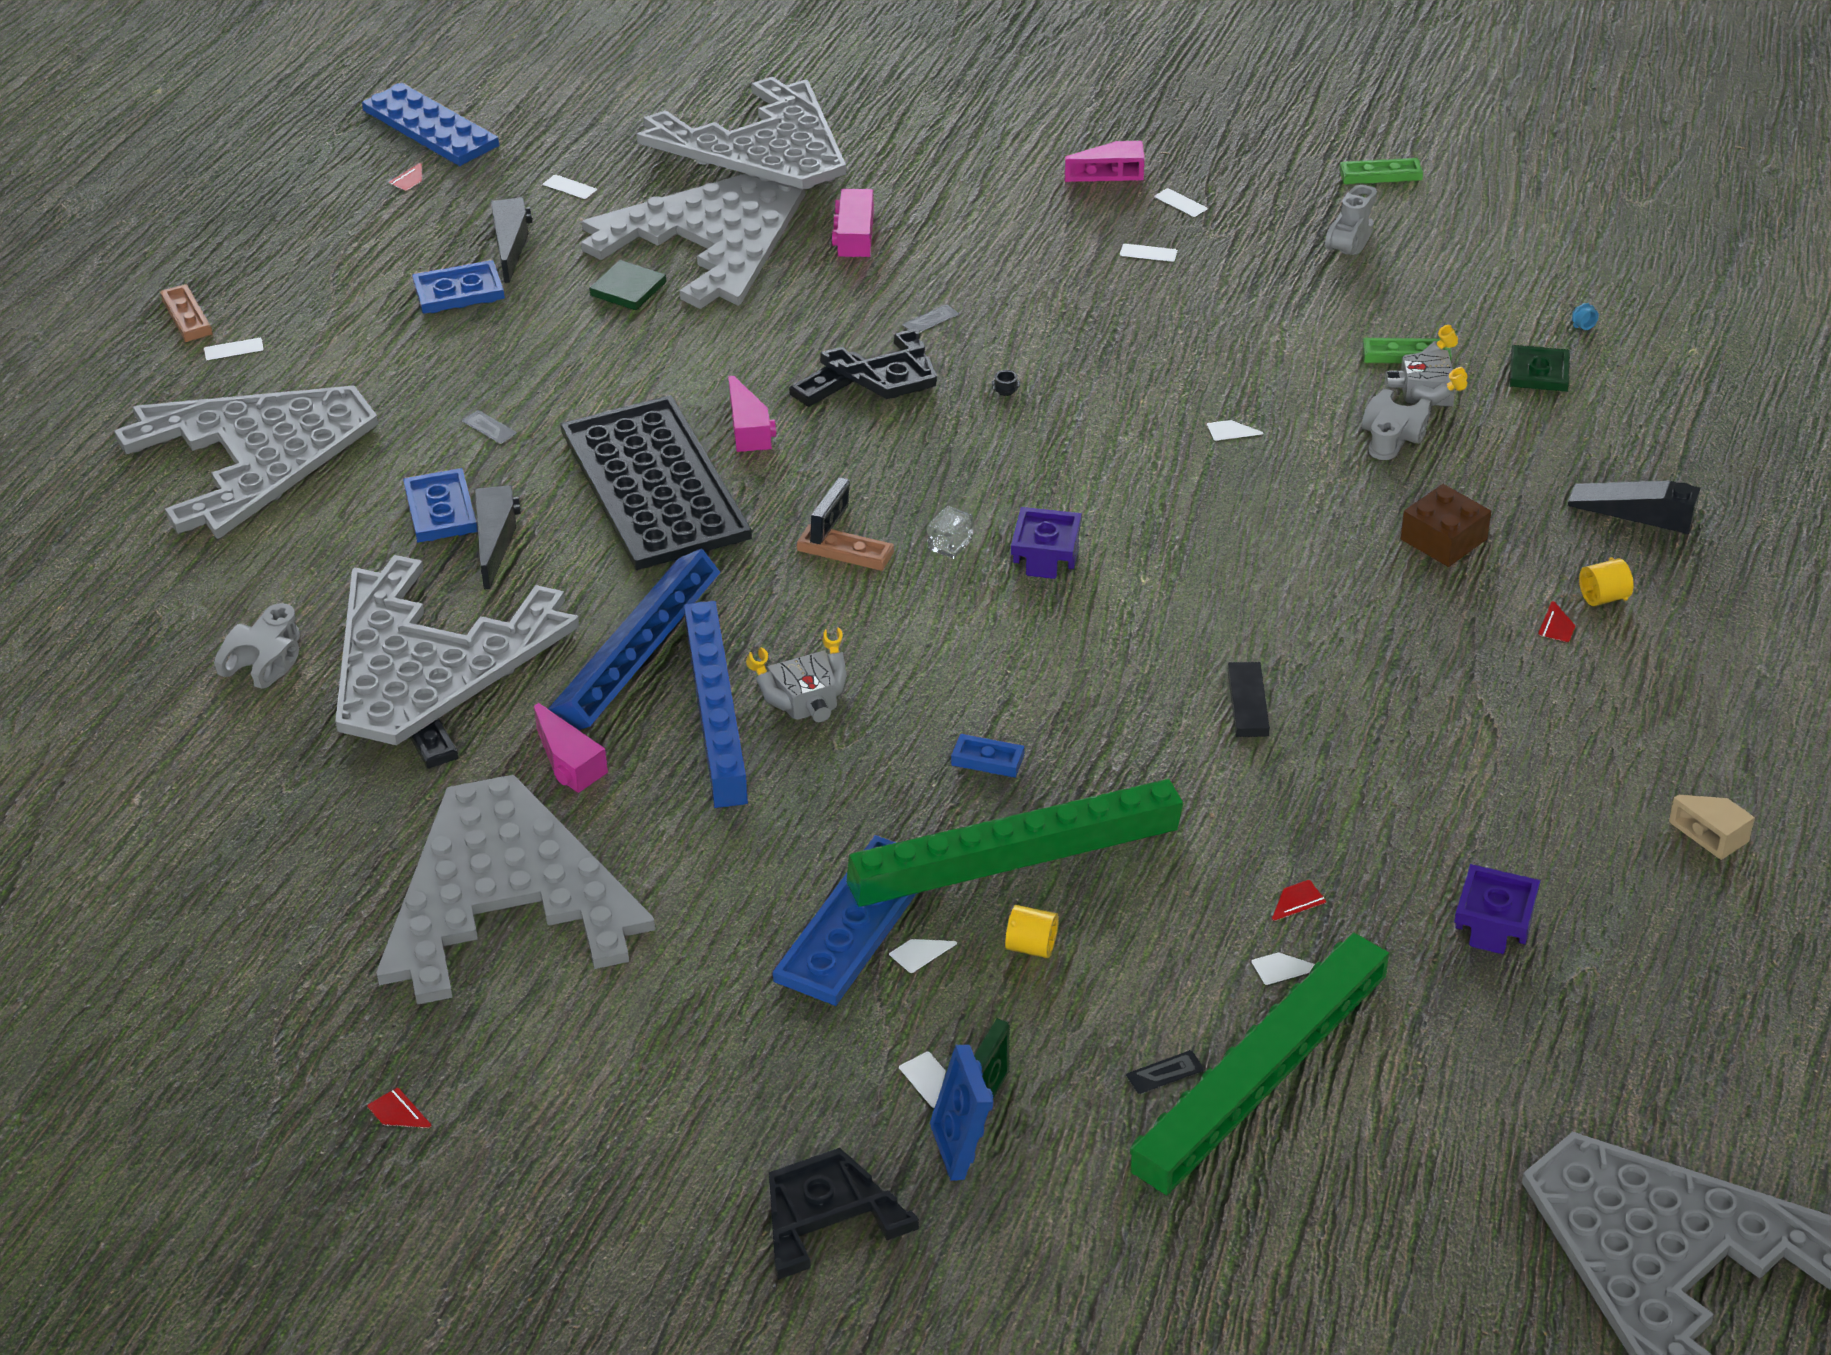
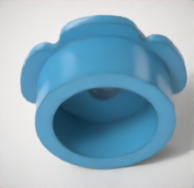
(1585, 316)

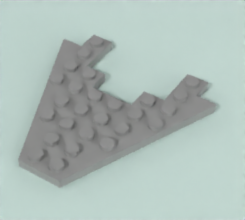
(785, 147)
(731, 218)
(268, 436)
(411, 674)
(495, 852)
(1654, 1229)

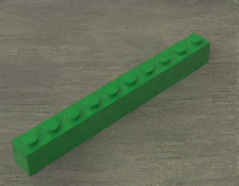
(1013, 842)
(1257, 1064)

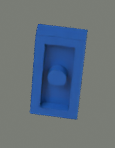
(987, 755)

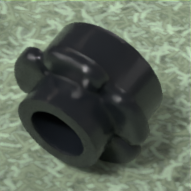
(1005, 382)

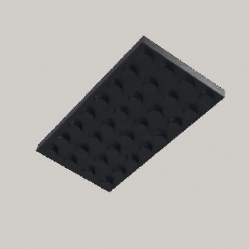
(655, 482)

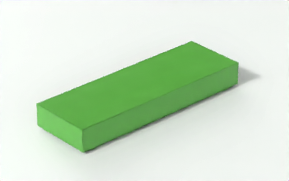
(1381, 171)
(1393, 349)

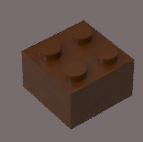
(1445, 525)

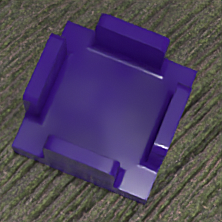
(1045, 539)
(1496, 907)

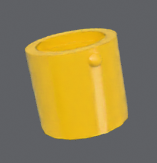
(1606, 582)
(1031, 931)

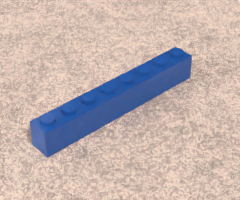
(634, 640)
(715, 705)

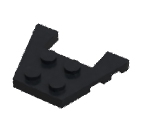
(890, 373)
(821, 1194)

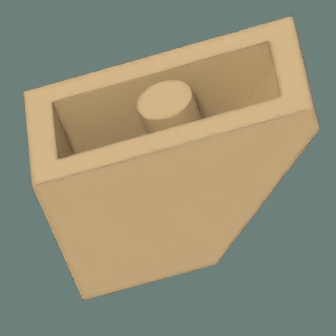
(1712, 823)

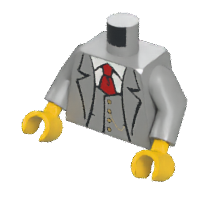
(1430, 373)
(803, 684)

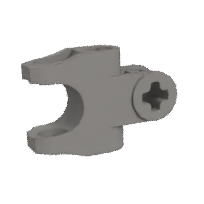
(1352, 226)
(1394, 424)
(266, 645)

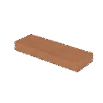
(186, 313)
(848, 548)

